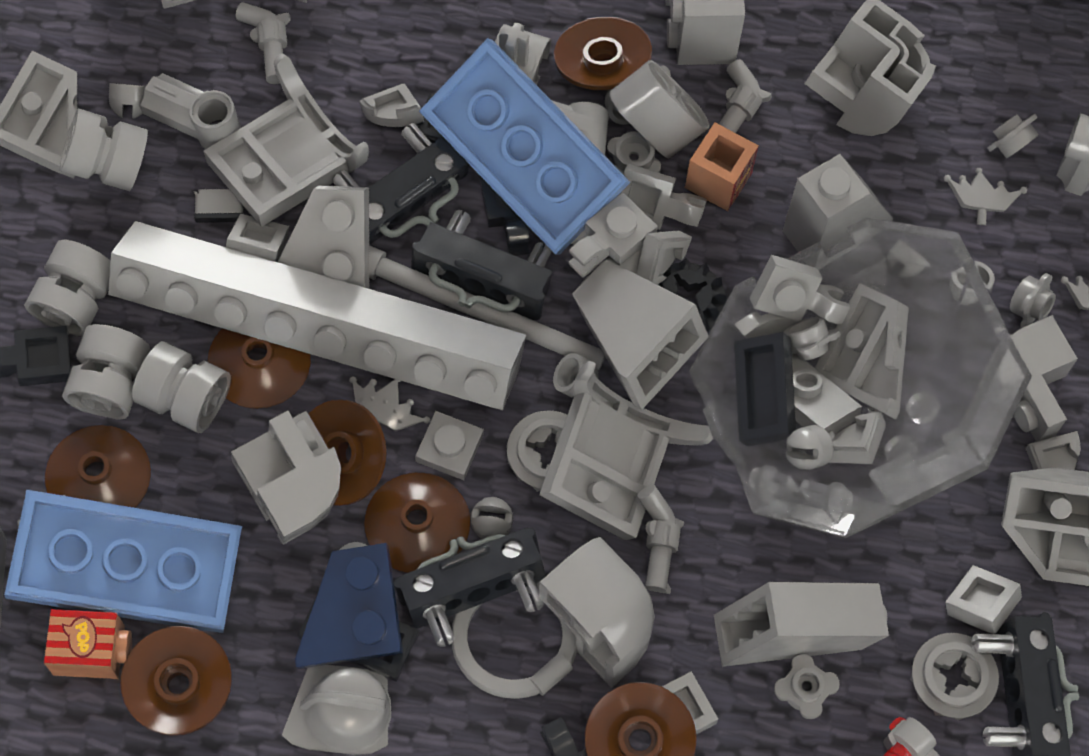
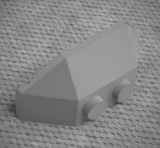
(1050, 521)

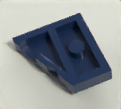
(353, 610)

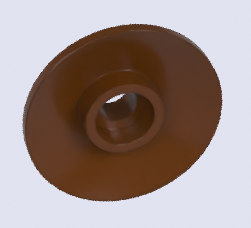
(601, 52)
(261, 381)
(352, 424)
(124, 473)
(411, 543)
(171, 654)
(640, 708)

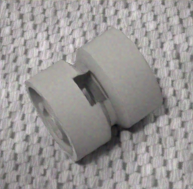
(103, 150)
(73, 283)
(106, 372)
(175, 384)

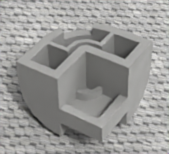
(873, 70)
(290, 474)
(602, 607)

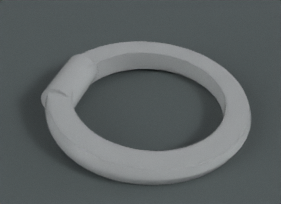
(539, 683)

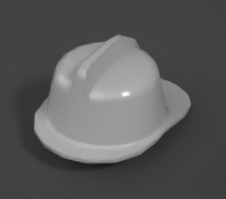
(340, 711)

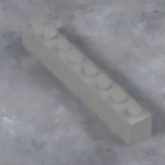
(316, 314)

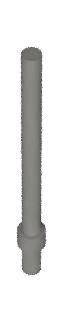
(534, 331)

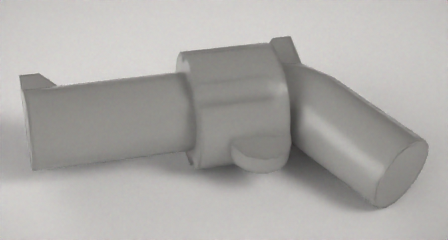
(269, 34)
(744, 99)
(661, 539)

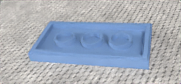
(524, 146)
(123, 561)

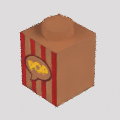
(721, 166)
(86, 644)

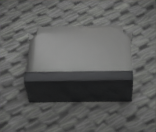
(216, 206)

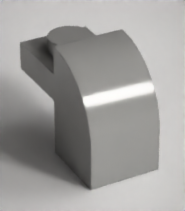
(1048, 360)

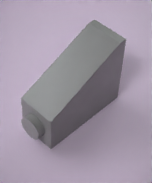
(828, 203)
(639, 328)
(800, 619)

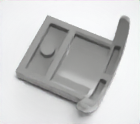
(283, 152)
(611, 455)

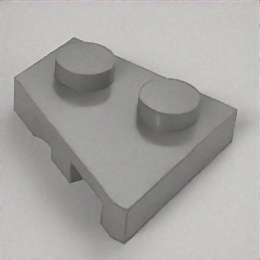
(39, 111)
(332, 235)
(870, 351)

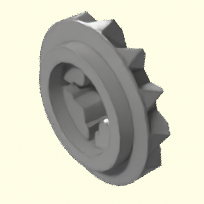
(526, 435)
(978, 670)

